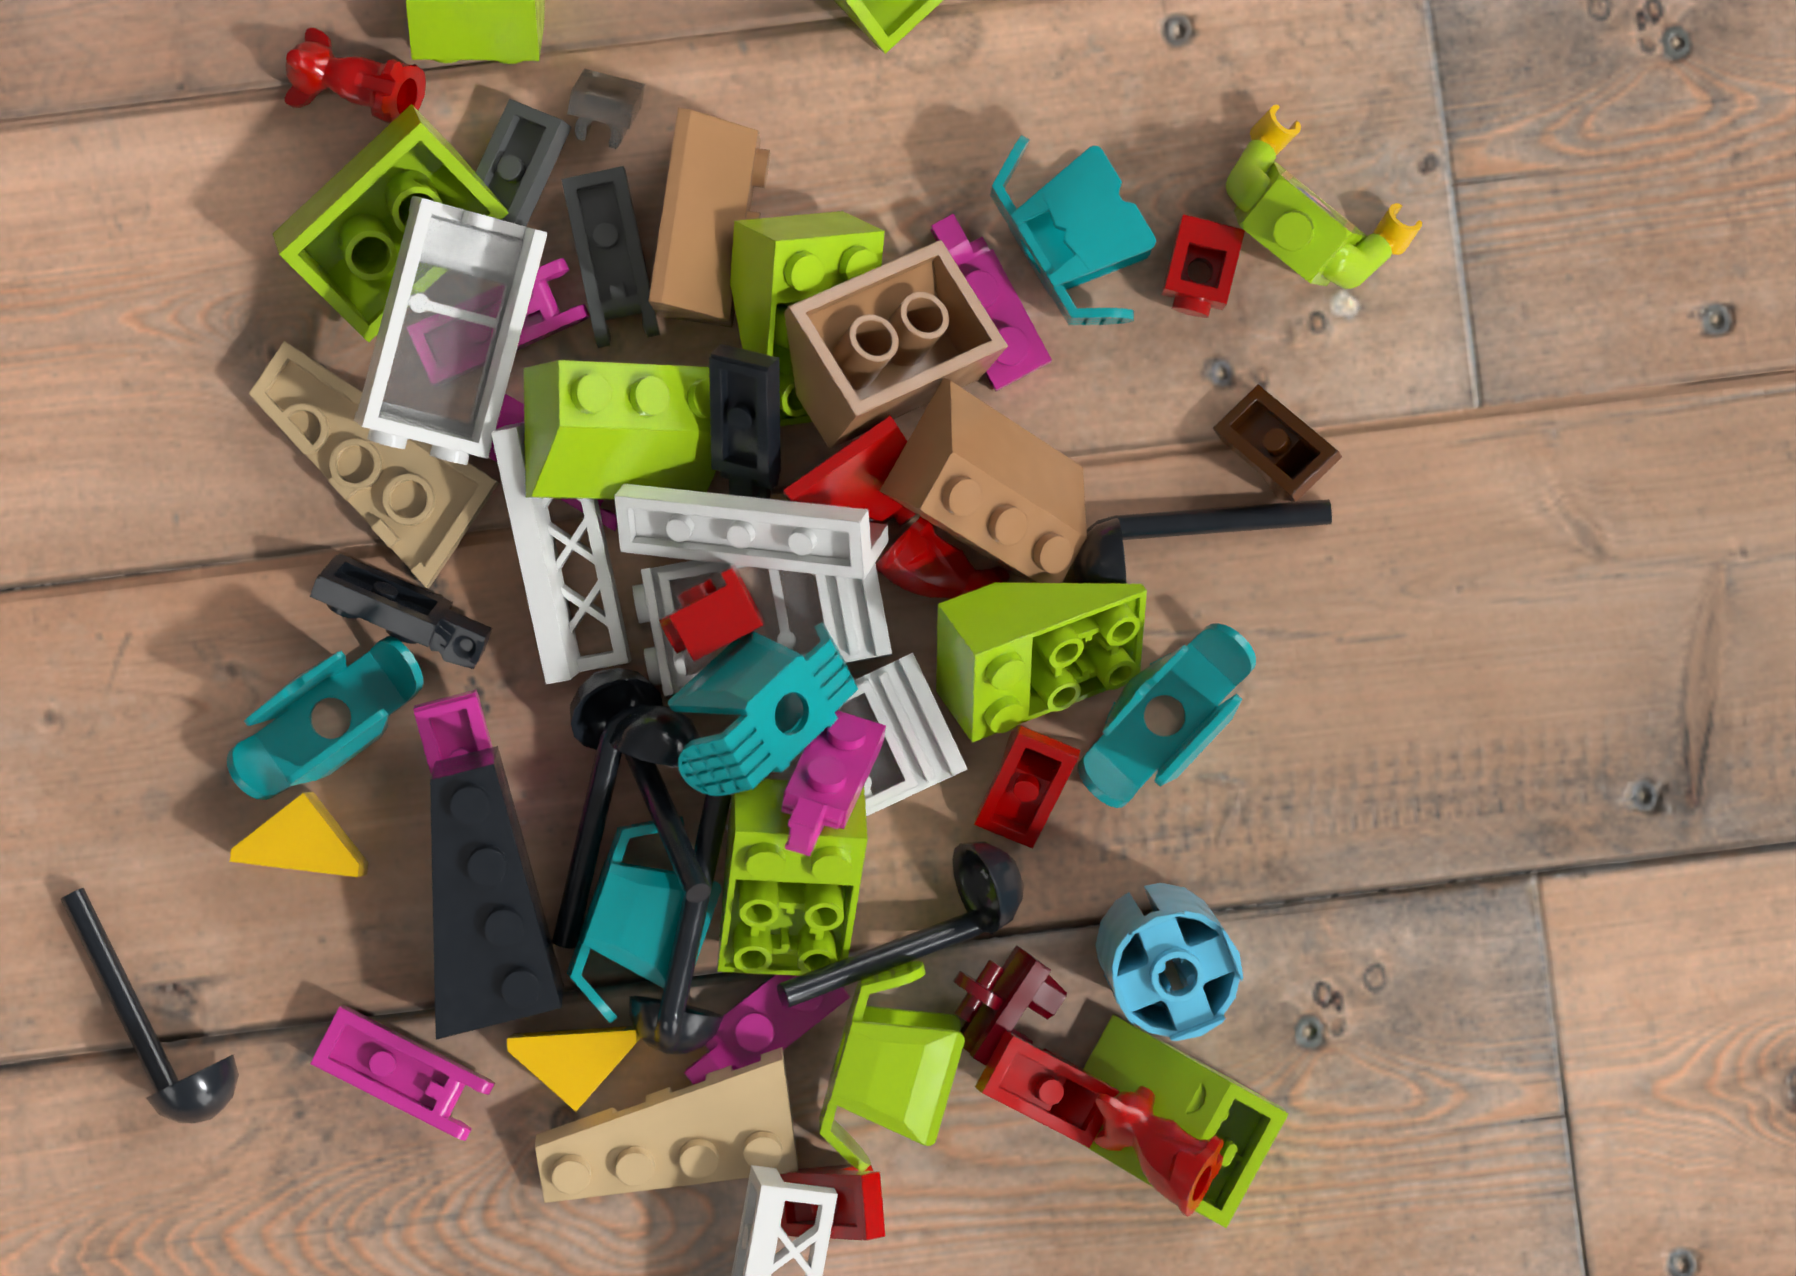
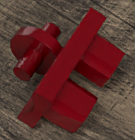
(1000, 998)

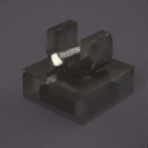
(607, 101)

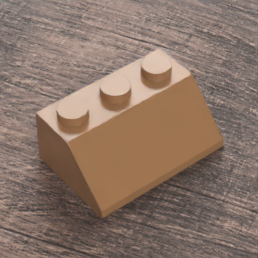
(706, 191)
(888, 342)
(992, 486)

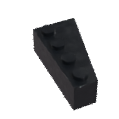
(487, 913)

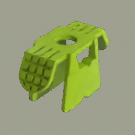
(891, 1067)

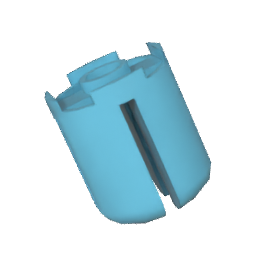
(1135, 953)

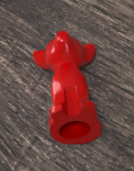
(362, 81)
(932, 566)
(1169, 1156)

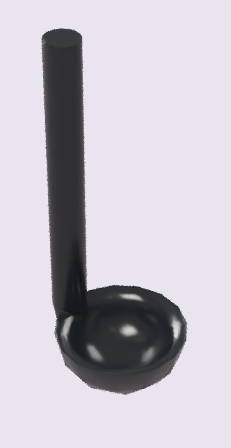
(1103, 553)
(590, 709)
(638, 731)
(990, 893)
(669, 1022)
(183, 1101)

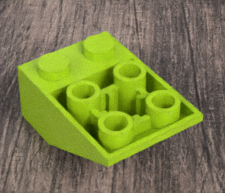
(787, 262)
(1035, 649)
(781, 906)
(1198, 1101)

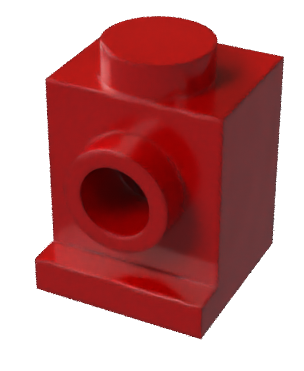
(1206, 242)
(712, 616)

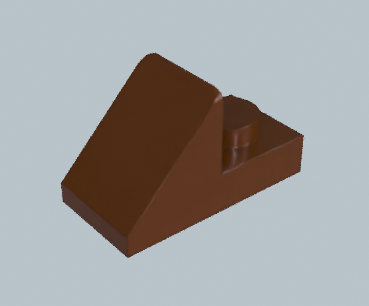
(1277, 444)

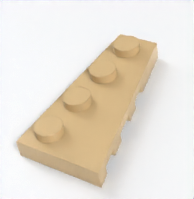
(405, 494)
(676, 1137)

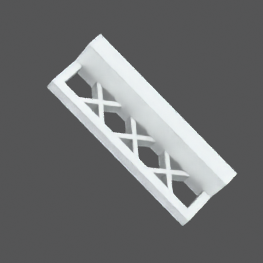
(748, 531)
(542, 570)
(762, 1227)

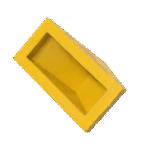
(302, 839)
(573, 1059)

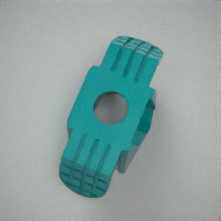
(1076, 230)
(1196, 677)
(781, 705)
(291, 749)
(632, 917)

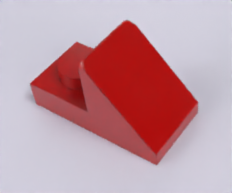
(1026, 786)
(1045, 1088)
(857, 1207)

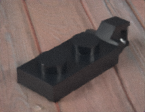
(745, 420)
(401, 609)

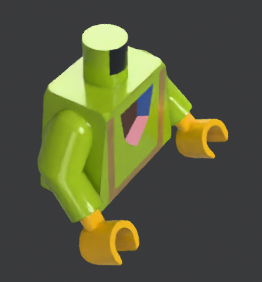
(1299, 223)

